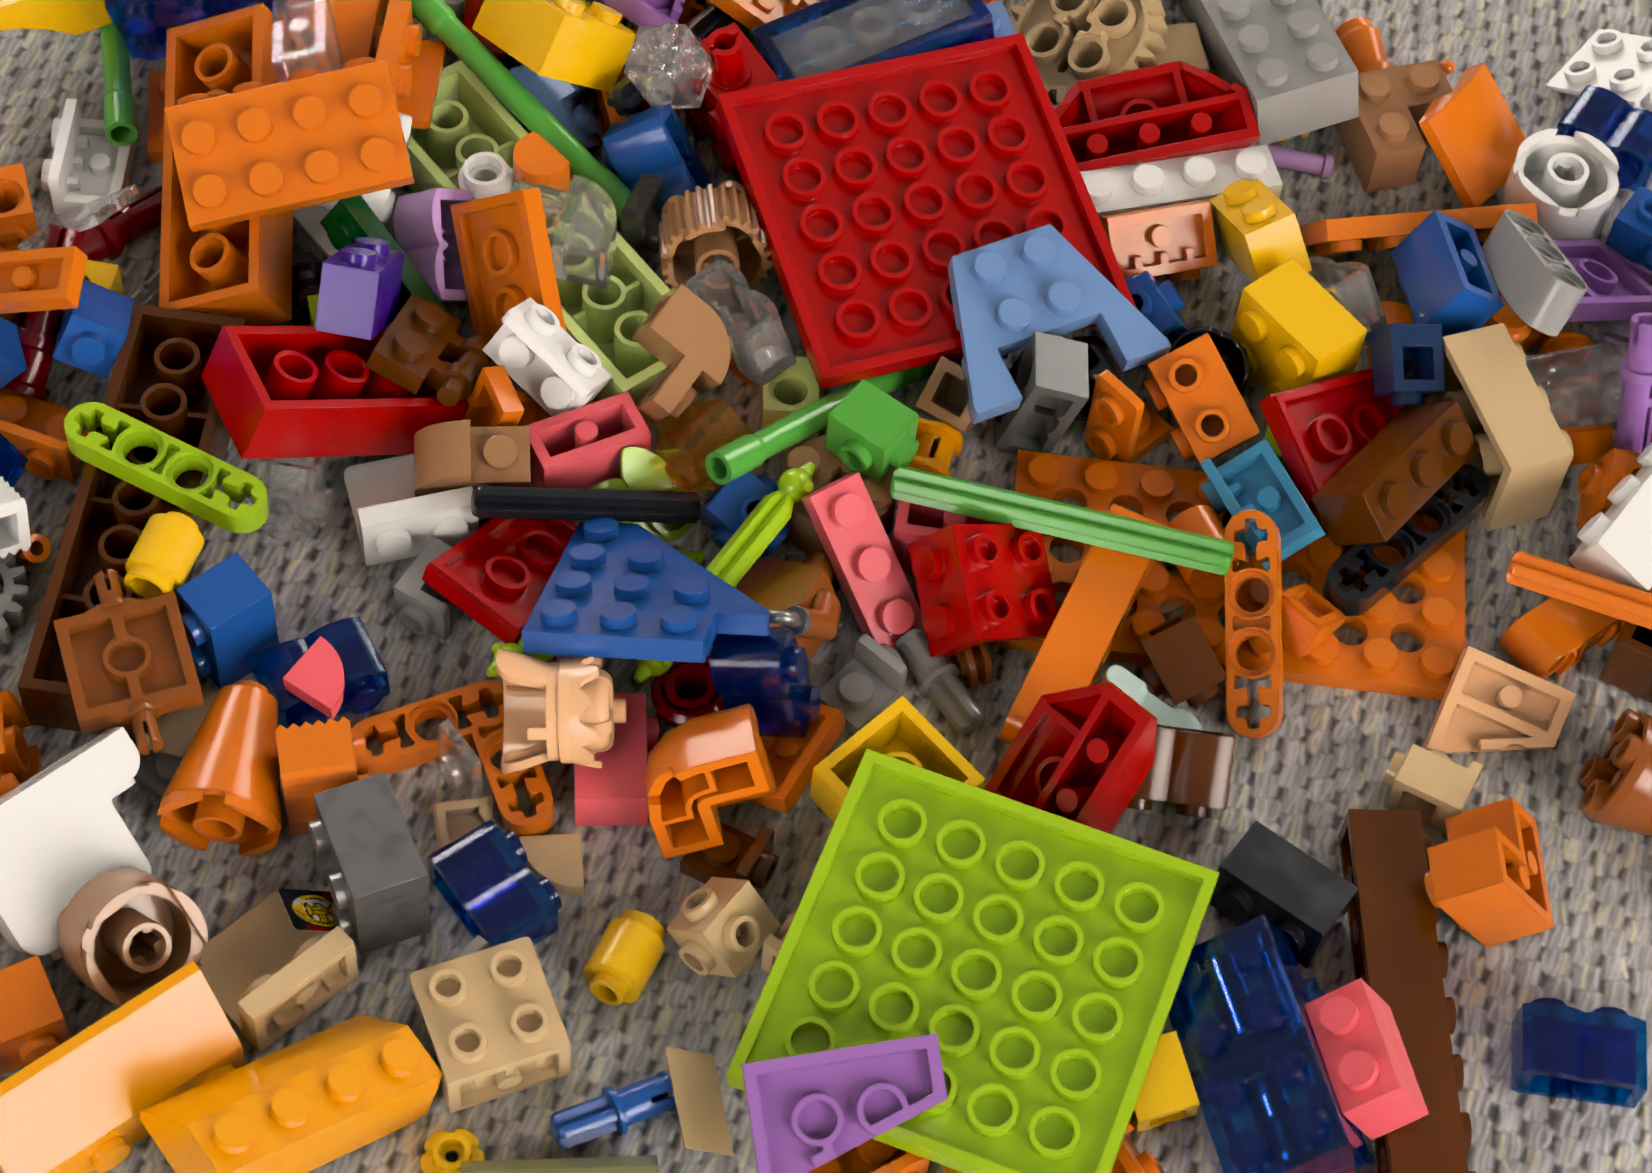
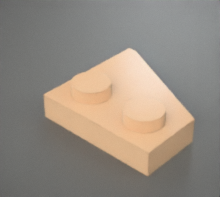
(1497, 708)

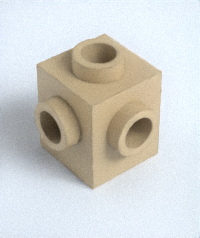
(722, 927)

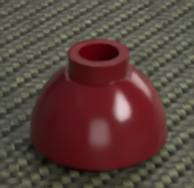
(685, 692)

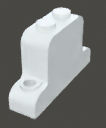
(62, 834)

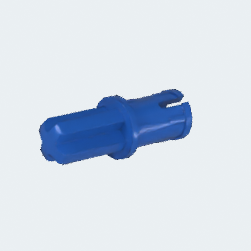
(613, 1111)

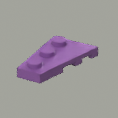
(836, 1099)

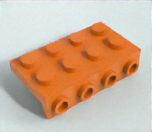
(288, 143)

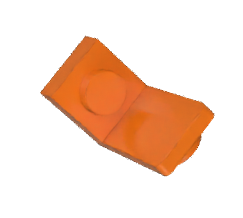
(1121, 423)

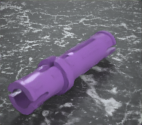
(1635, 408)

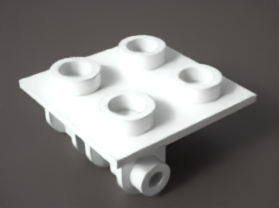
(1613, 62)

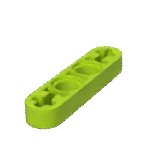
(161, 473)

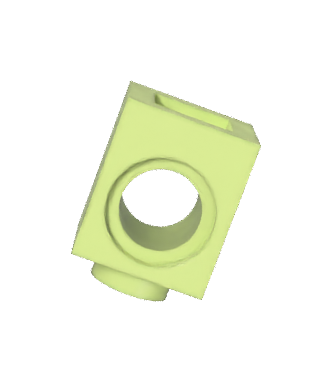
(794, 387)

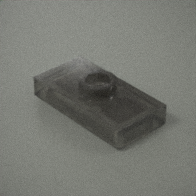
(642, 215)

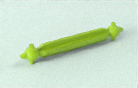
(749, 541)

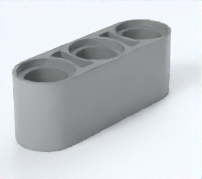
(1532, 273)

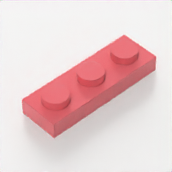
(863, 559)

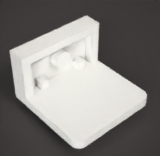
(394, 521)

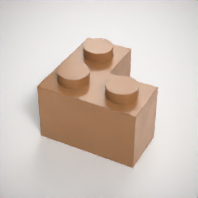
(1386, 137)

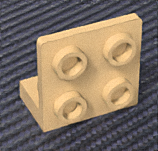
(274, 974)
(492, 1023)

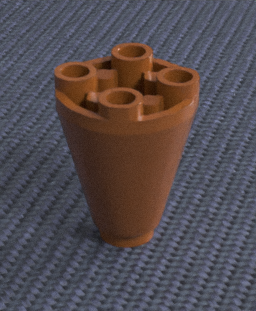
(1621, 778)

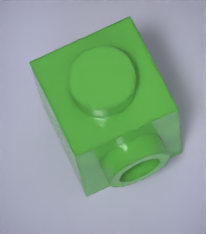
(872, 432)

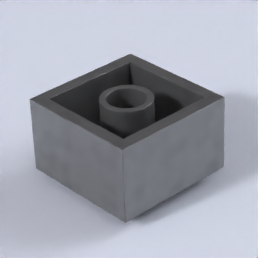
(369, 864)

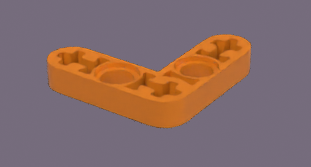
(482, 734)

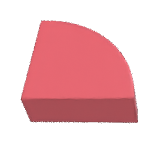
(318, 678)

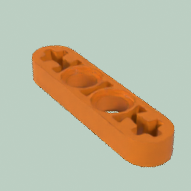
(1262, 624)

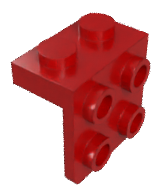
(982, 586)

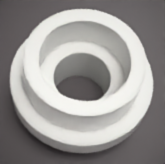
(485, 175)

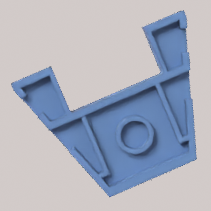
(1032, 286)

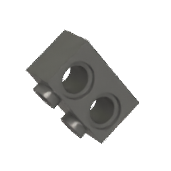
(1053, 388)

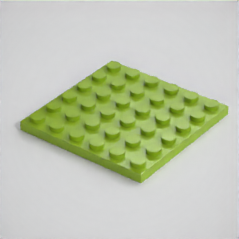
(1008, 936)

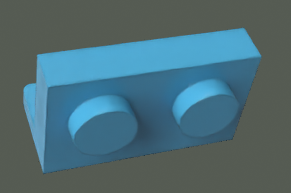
(1261, 483)

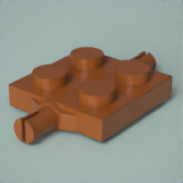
(128, 662)

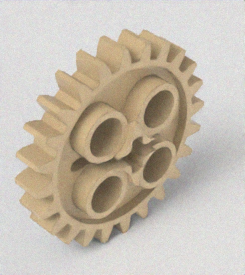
(1087, 33)

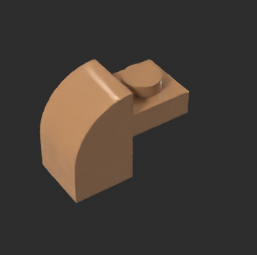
(691, 344)
(462, 456)

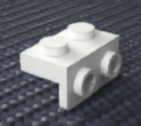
(83, 161)

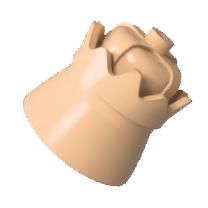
(556, 710)

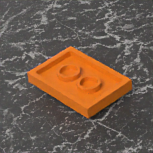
(505, 256)

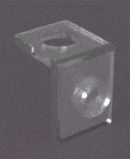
(460, 763)

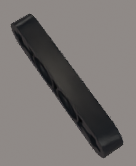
(1411, 542)

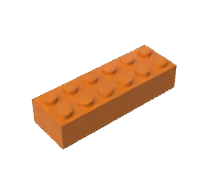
(239, 265)

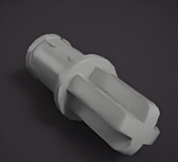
(940, 682)

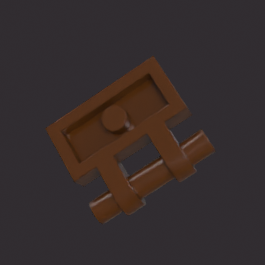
(413, 349)

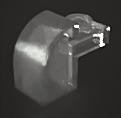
(581, 230)

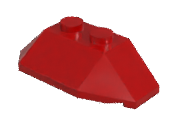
(1155, 116)
(1080, 755)

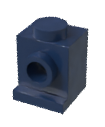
(1407, 362)

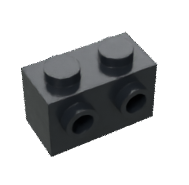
(1285, 886)

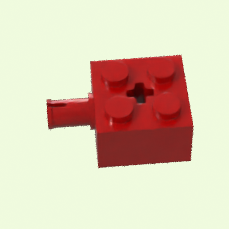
(735, 68)

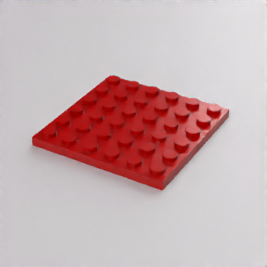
(887, 176)

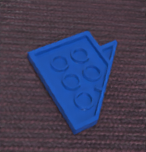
(635, 599)

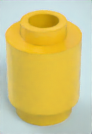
(163, 555)
(625, 958)

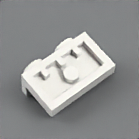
(546, 359)

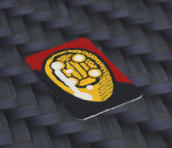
(308, 909)

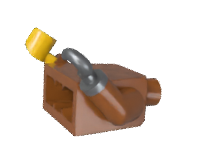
(796, 597)

